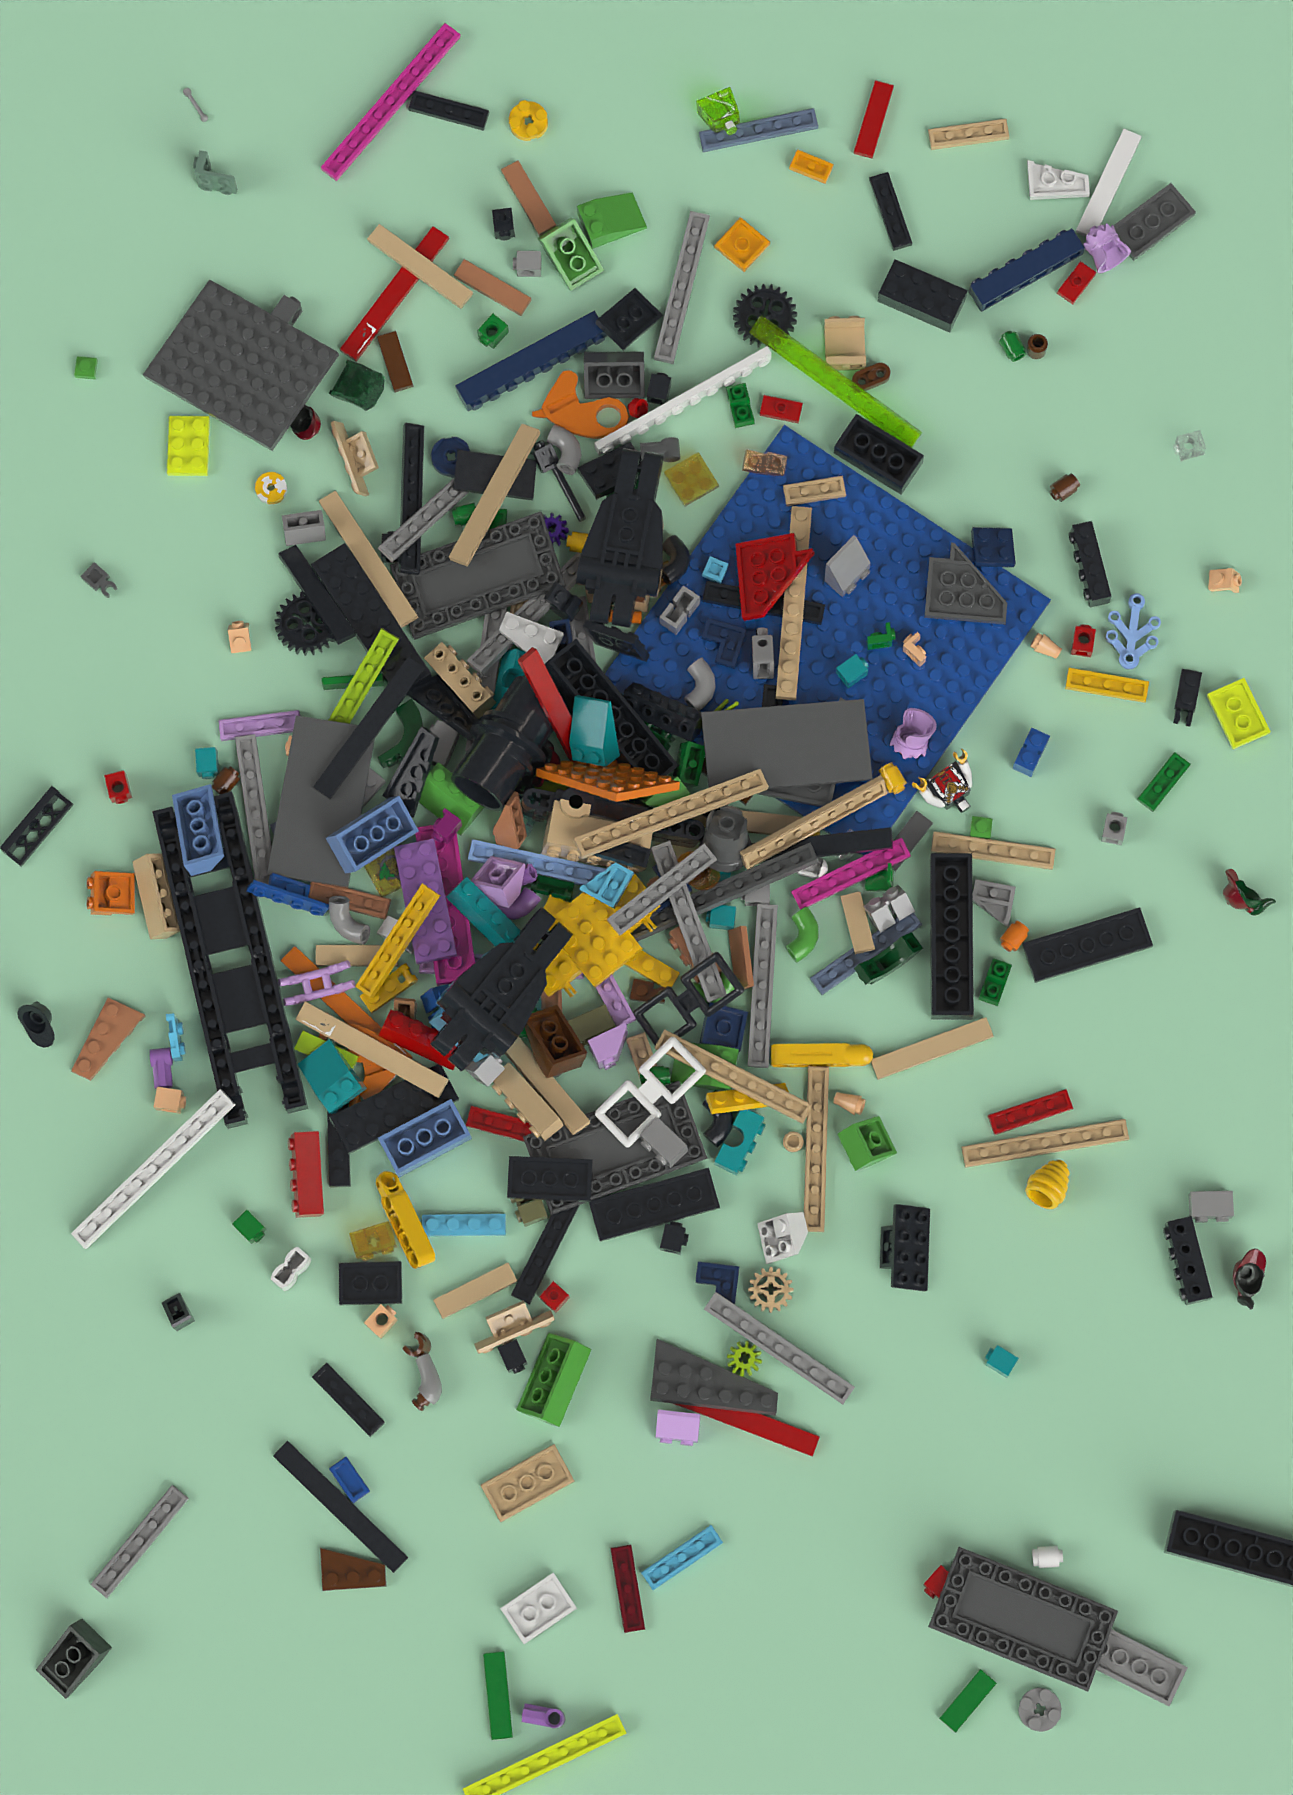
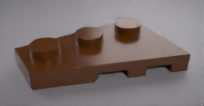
(350, 1572)

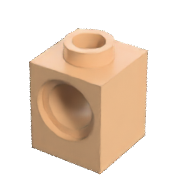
(169, 1100)
(381, 1330)

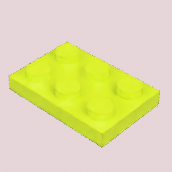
(188, 446)
(1238, 713)

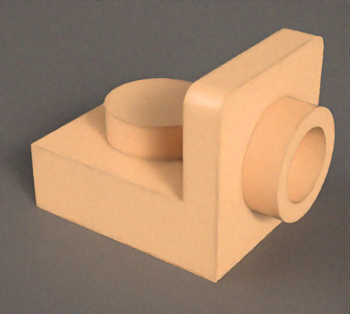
(916, 653)

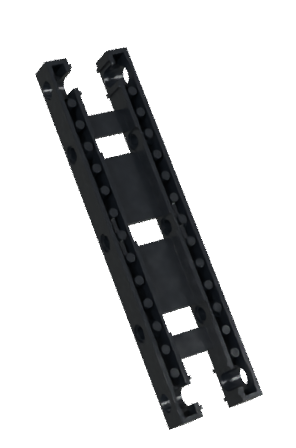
(237, 996)

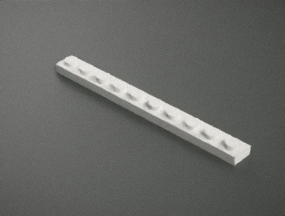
(687, 398)
(153, 1169)

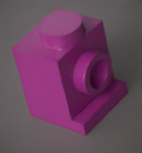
(446, 827)

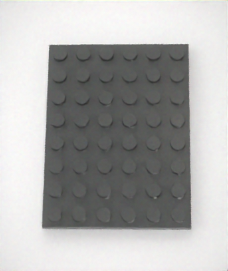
(241, 365)

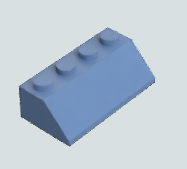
(198, 829)

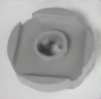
(1044, 1698)

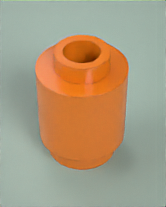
(1014, 936)

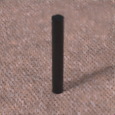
(569, 494)

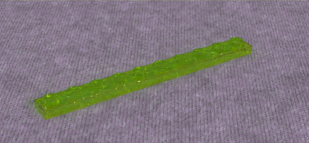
(834, 381)

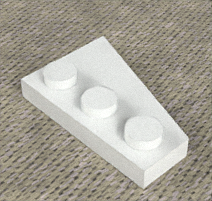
(531, 634)

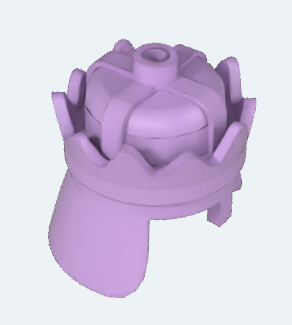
(1105, 247)
(913, 735)

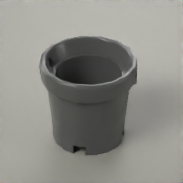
(725, 837)

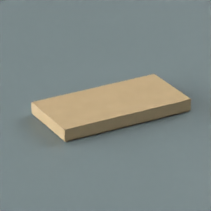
(527, 1483)

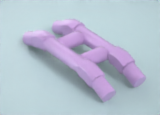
(305, 979)

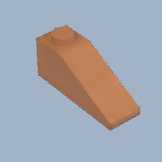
(510, 827)

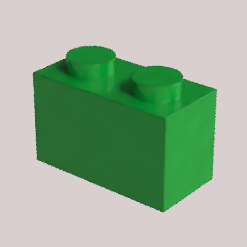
(690, 763)

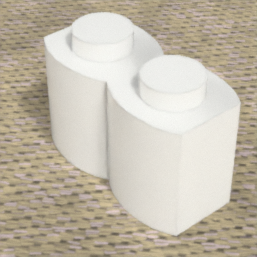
(294, 1265)

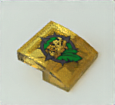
(385, 872)

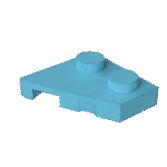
(609, 885)
(175, 1030)

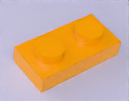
(811, 166)

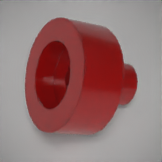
(637, 407)

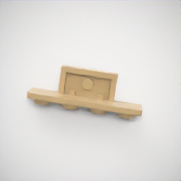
(357, 456)
(510, 1324)

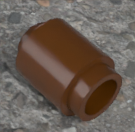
(1037, 346)
(1064, 487)
(225, 780)

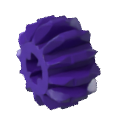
(560, 529)

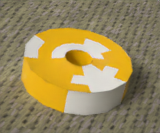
(271, 479)

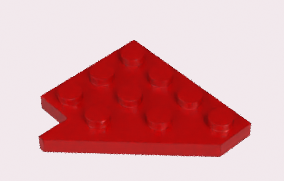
(766, 571)

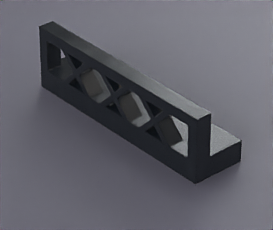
(30, 821)

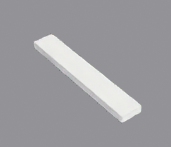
(1109, 181)

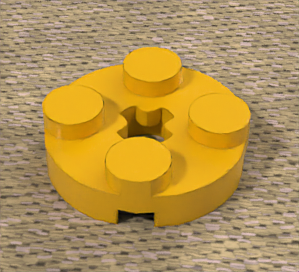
(532, 130)

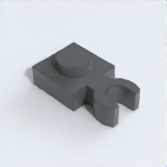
(97, 578)

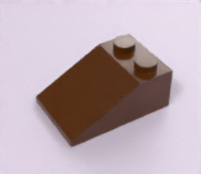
(554, 1042)

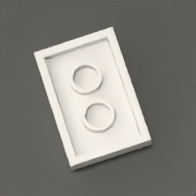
(538, 1608)

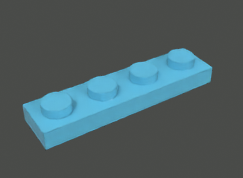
(464, 1224)

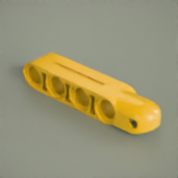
(820, 1055)
(404, 1220)

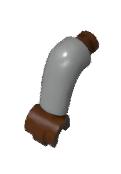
(430, 1382)

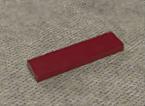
(627, 1588)

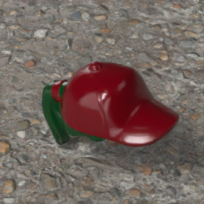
(1243, 897)

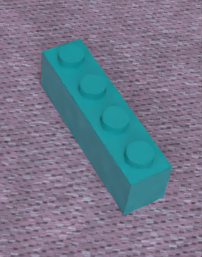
(482, 913)

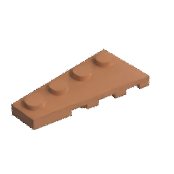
(107, 1034)

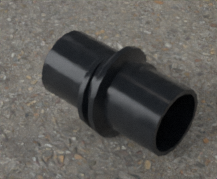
(504, 747)

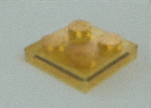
(691, 479)

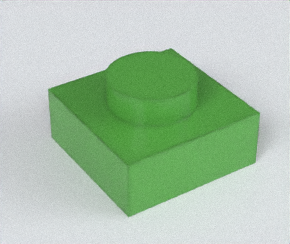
(86, 367)
(981, 827)

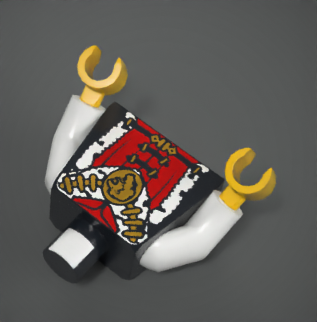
(949, 785)

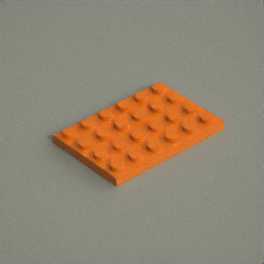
(611, 782)

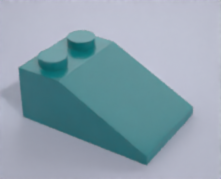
(593, 732)
(331, 1077)

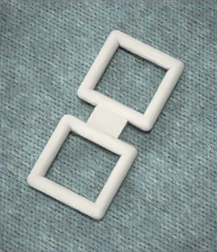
(650, 1091)

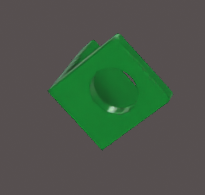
(881, 881)

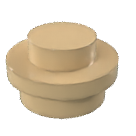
(793, 1141)

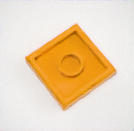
(742, 244)

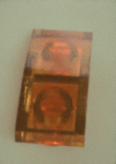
(763, 463)

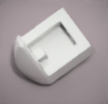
(815, 871)

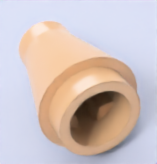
(1045, 646)
(850, 1102)

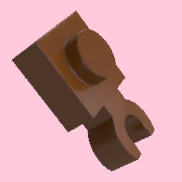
(643, 991)

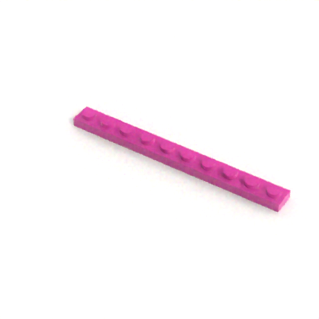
(390, 102)

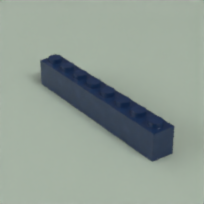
(530, 361)

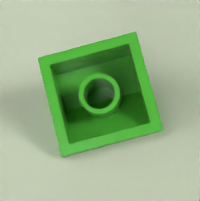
(867, 1143)

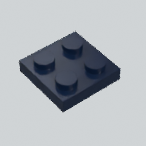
(993, 547)
(724, 1028)

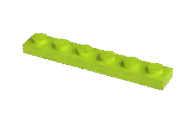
(364, 677)

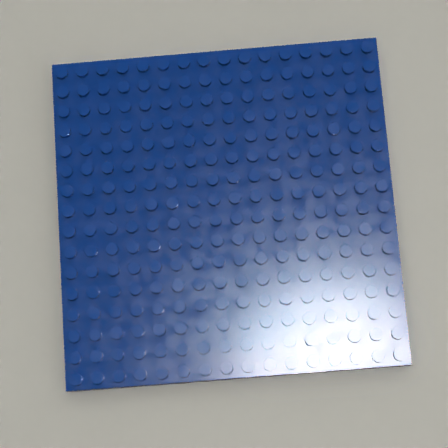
(898, 541)

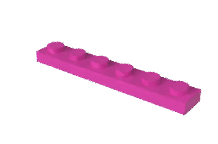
(850, 874)

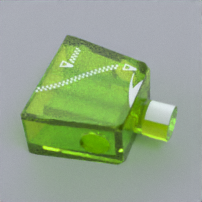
(719, 111)

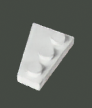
(1055, 183)

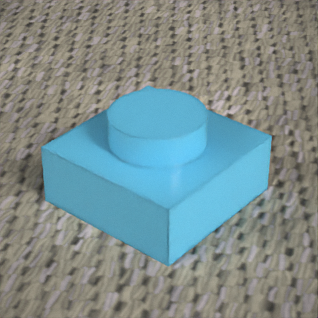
(715, 570)

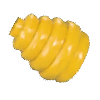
(1048, 1184)

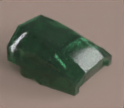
(359, 385)

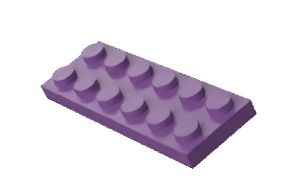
(418, 865)

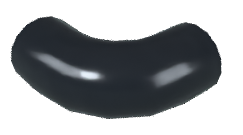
(679, 559)
(720, 1126)

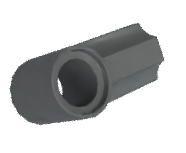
(668, 447)

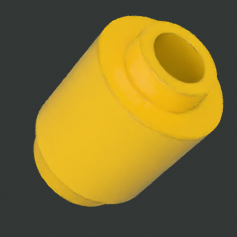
(576, 541)
(893, 778)

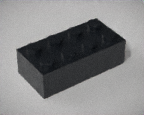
(922, 295)
(878, 454)

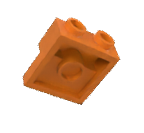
(111, 893)

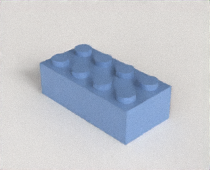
(372, 834)
(425, 1138)

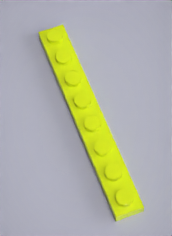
(548, 1758)

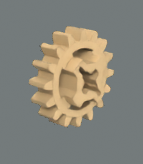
(770, 1281)

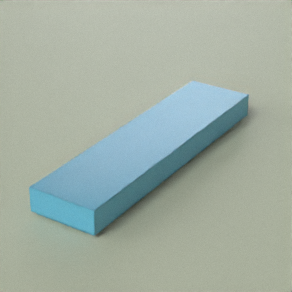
(681, 1557)

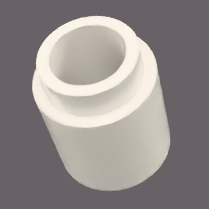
(1047, 1556)

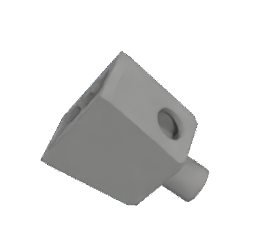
(762, 655)

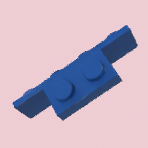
(289, 892)

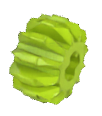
(744, 1350)

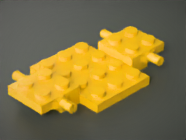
(595, 945)

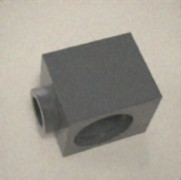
(288, 309)

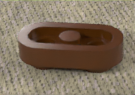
(870, 376)

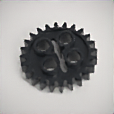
(746, 311)
(296, 637)

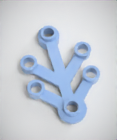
(1132, 634)

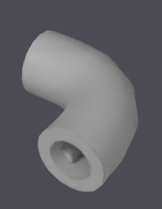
(569, 448)
(704, 684)
(344, 923)

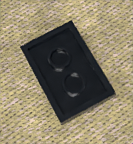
(629, 319)
(602, 472)
(616, 640)
(370, 1283)

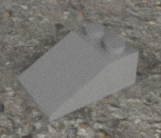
(847, 567)

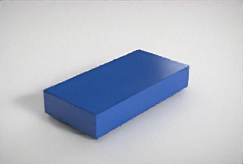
(349, 1480)

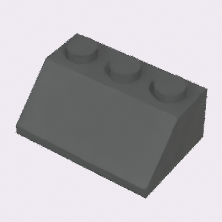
(614, 375)

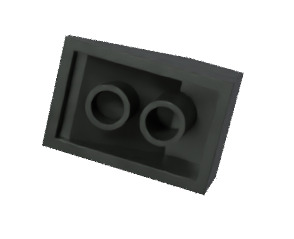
(73, 1657)

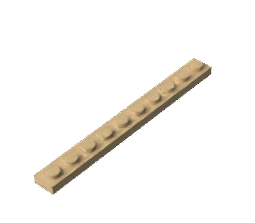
(793, 612)
(670, 813)

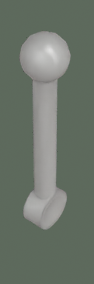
(187, 92)

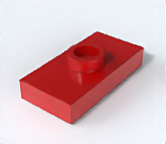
(1076, 282)
(781, 409)

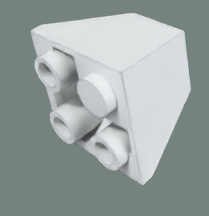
(782, 1236)

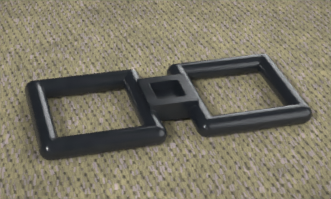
(691, 998)

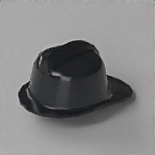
(36, 1022)

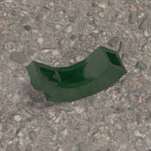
(412, 722)
(888, 960)

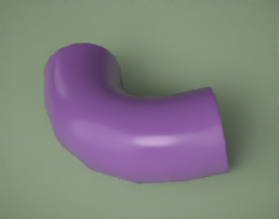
(522, 905)

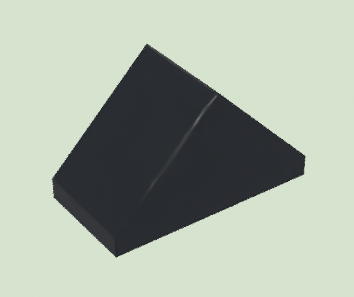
(177, 1312)

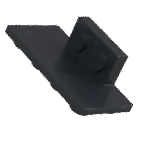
(906, 1247)

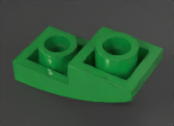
(740, 405)
(995, 982)

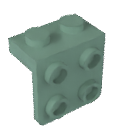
(211, 180)

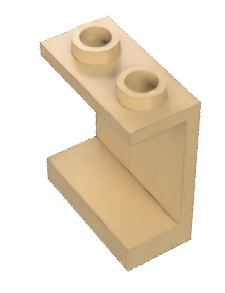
(845, 343)

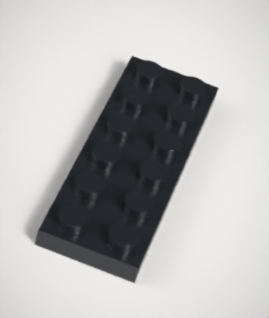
(1087, 945)
(385, 1111)
(654, 1204)

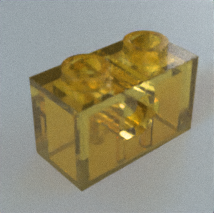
(381, 1232)

